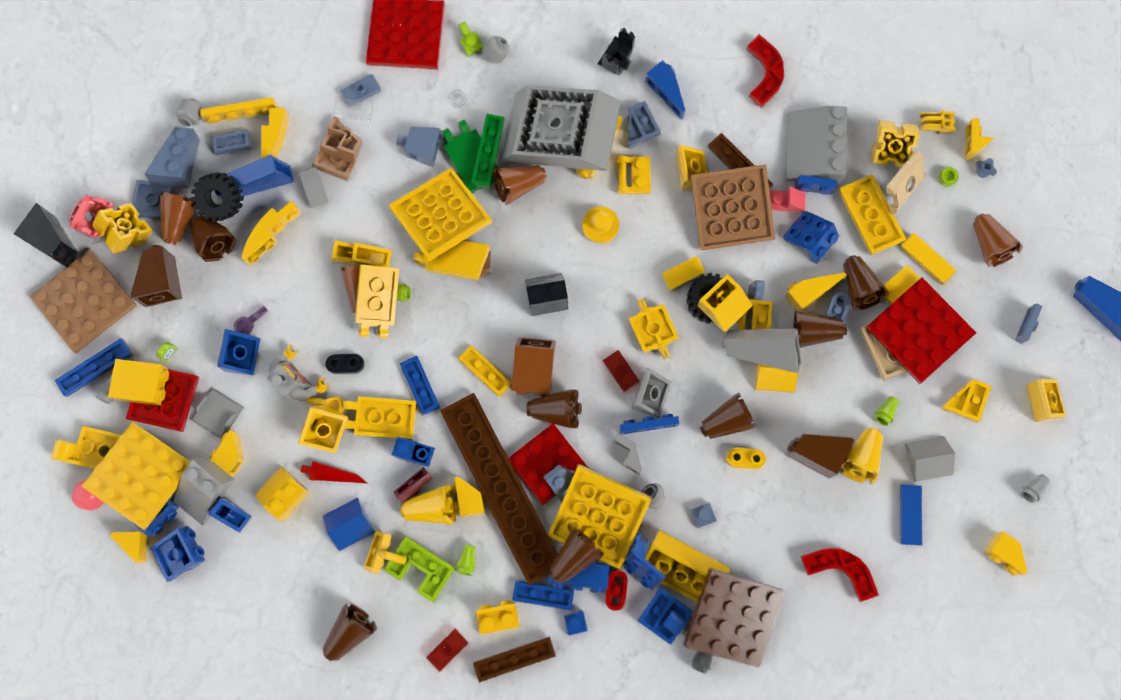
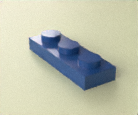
(648, 424)

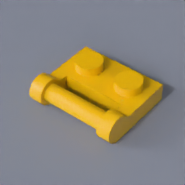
(639, 173)
(761, 315)

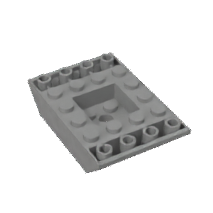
(579, 141)

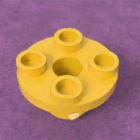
(600, 224)

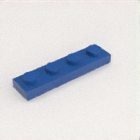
(93, 367)

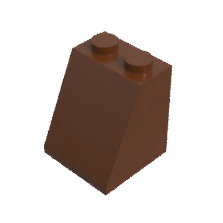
(156, 278)
(820, 452)

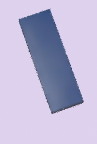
(420, 385)
(911, 515)
(543, 595)

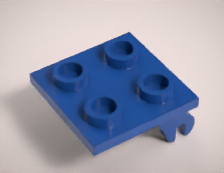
(638, 566)

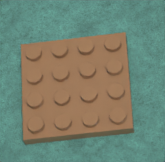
(732, 207)
(83, 301)

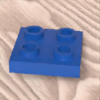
(665, 616)

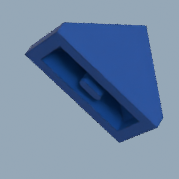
(230, 514)

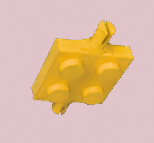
(653, 328)

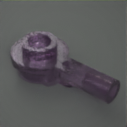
(246, 324)

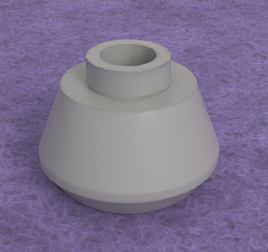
(656, 492)

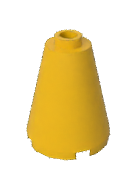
(864, 457)
(431, 507)

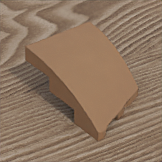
(338, 151)

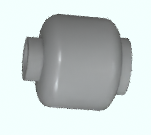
(496, 49)
(189, 112)

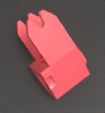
(90, 205)

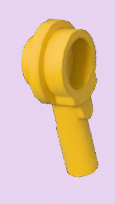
(334, 402)

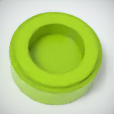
(948, 176)

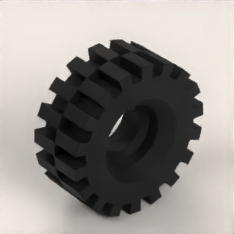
(230, 196)
(697, 291)

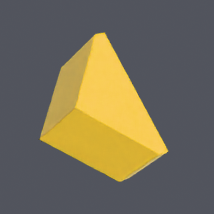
(133, 544)

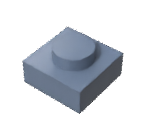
(703, 515)

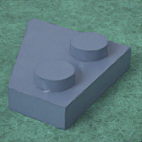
(641, 125)
(559, 480)

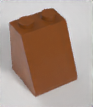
(533, 366)

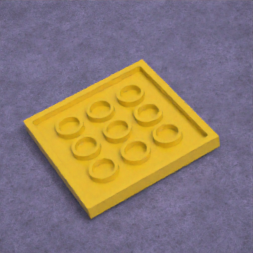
(440, 214)
(137, 476)
(603, 512)

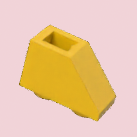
(229, 453)
(469, 499)
(1008, 552)

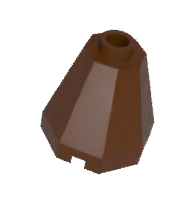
(211, 239)

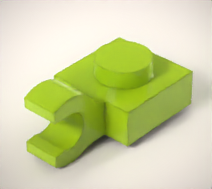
(470, 41)

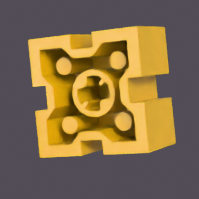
(894, 143)
(122, 228)

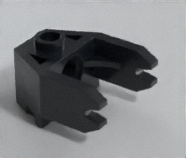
(621, 48)

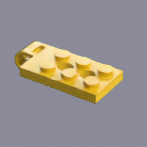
(88, 447)

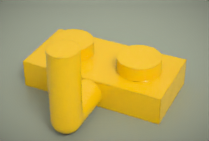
(379, 552)

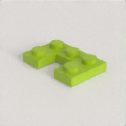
(437, 570)

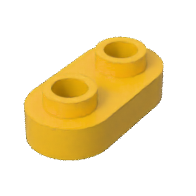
(746, 458)

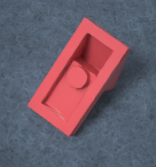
(790, 200)

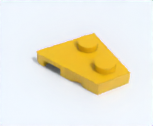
(969, 400)

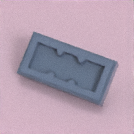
(361, 89)
(231, 142)
(1029, 323)

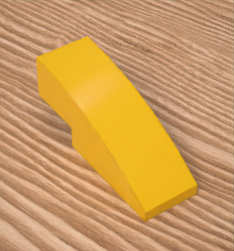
(274, 133)
(359, 254)

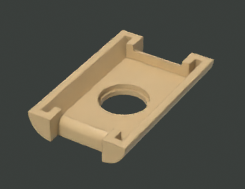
(898, 185)

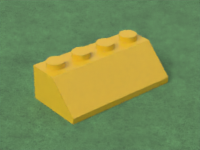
(681, 565)

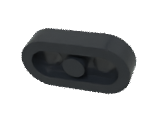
(344, 364)

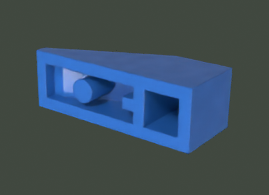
(665, 85)

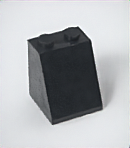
(47, 235)
(547, 294)

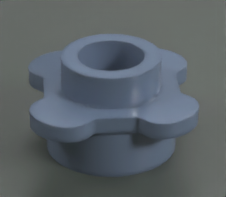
(982, 172)

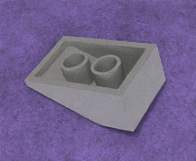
(201, 488)

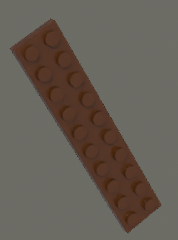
(500, 487)

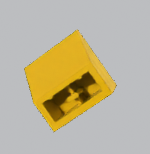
(725, 303)

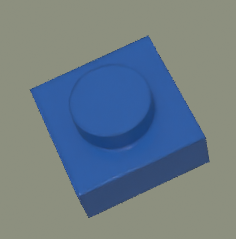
(575, 623)

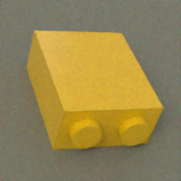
(138, 382)

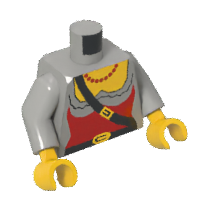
(290, 381)

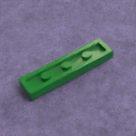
(488, 151)

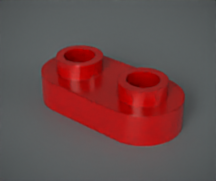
(616, 590)

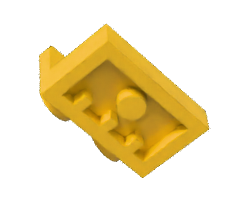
(497, 618)

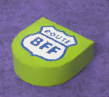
(166, 351)

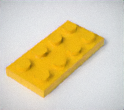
(871, 215)

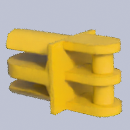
(936, 121)

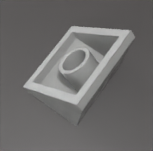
(651, 393)
(930, 458)

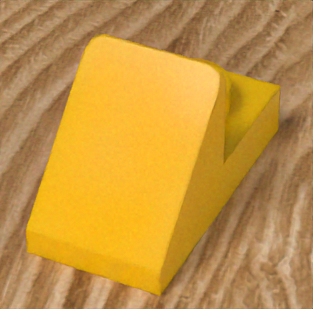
(974, 140)

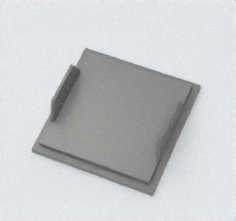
(217, 413)

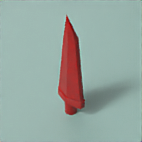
(327, 473)

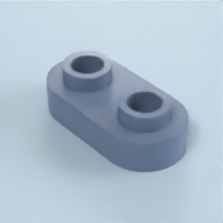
(756, 290)
(838, 311)

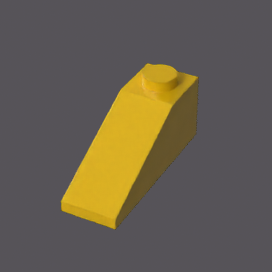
(809, 290)

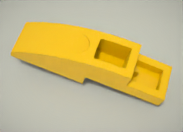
(262, 237)

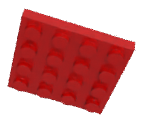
(405, 33)
(921, 330)

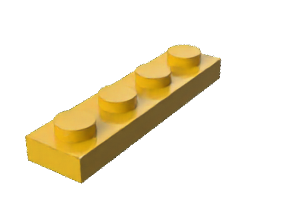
(237, 110)

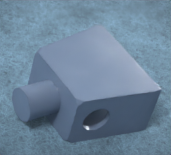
(421, 144)

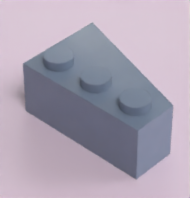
(175, 159)

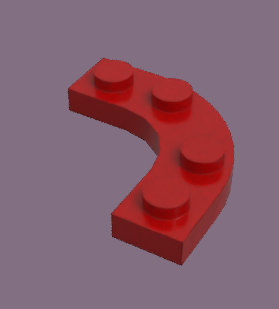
(773, 67)
(847, 563)

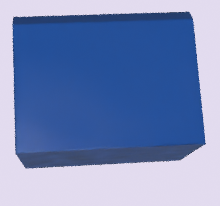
(238, 353)
(348, 524)

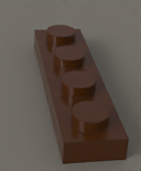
(730, 154)
(514, 659)

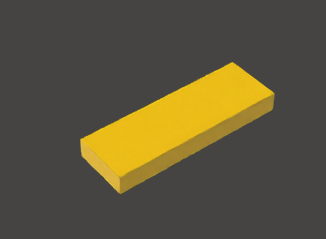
(928, 258)
(485, 371)

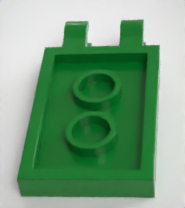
(463, 152)

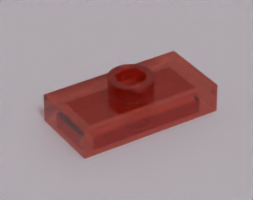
(621, 371)
(447, 650)

